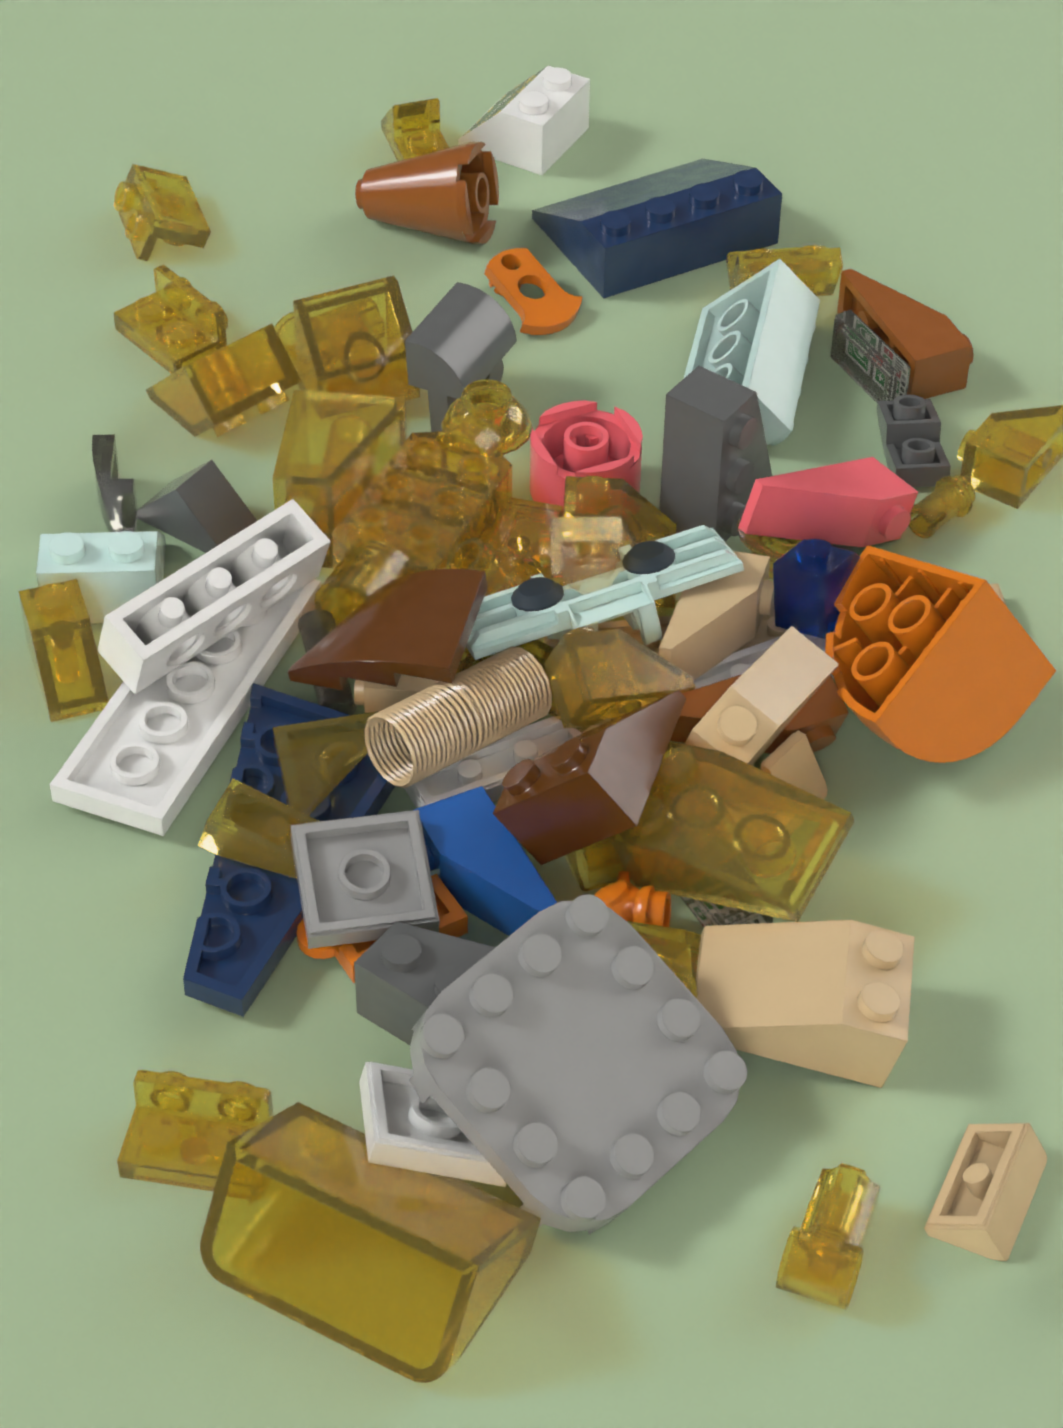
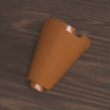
(435, 193)

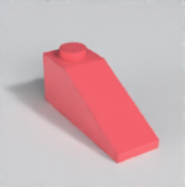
(838, 503)

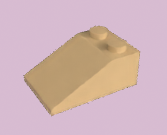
(811, 993)

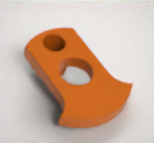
(538, 316)

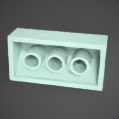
(761, 341)

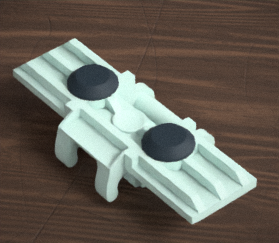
(643, 575)

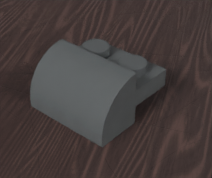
(456, 346)

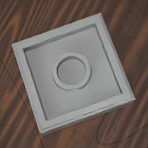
(363, 877)

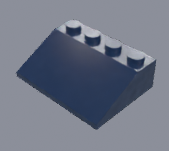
(664, 223)

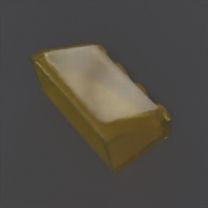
(361, 1248)

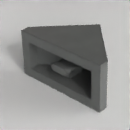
(198, 509)

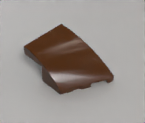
(404, 628)

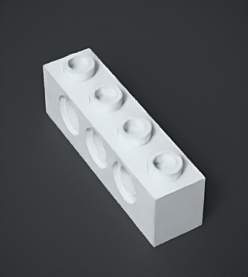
(212, 596)

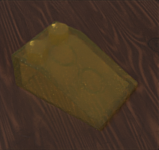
(731, 835)

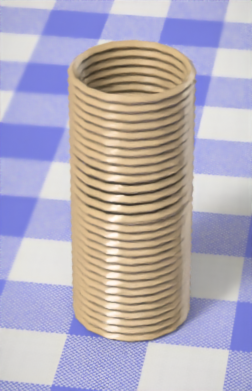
(458, 717)

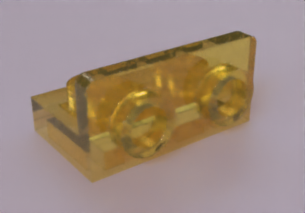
(161, 207)
(812, 264)
(174, 322)
(589, 535)
(185, 1126)

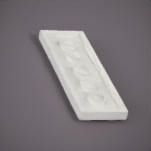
(159, 743)

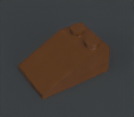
(588, 783)

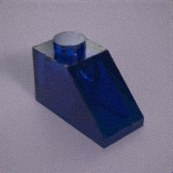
(808, 585)

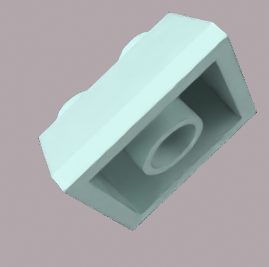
(106, 564)

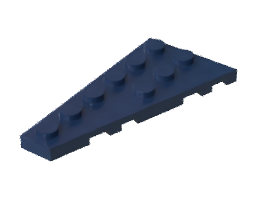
(248, 910)

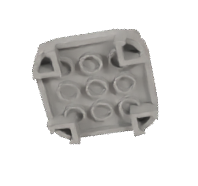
(576, 1064)

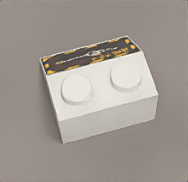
(535, 120)

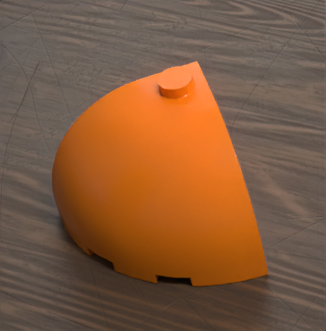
(931, 657)

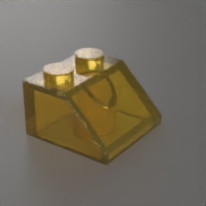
(354, 340)
(228, 382)

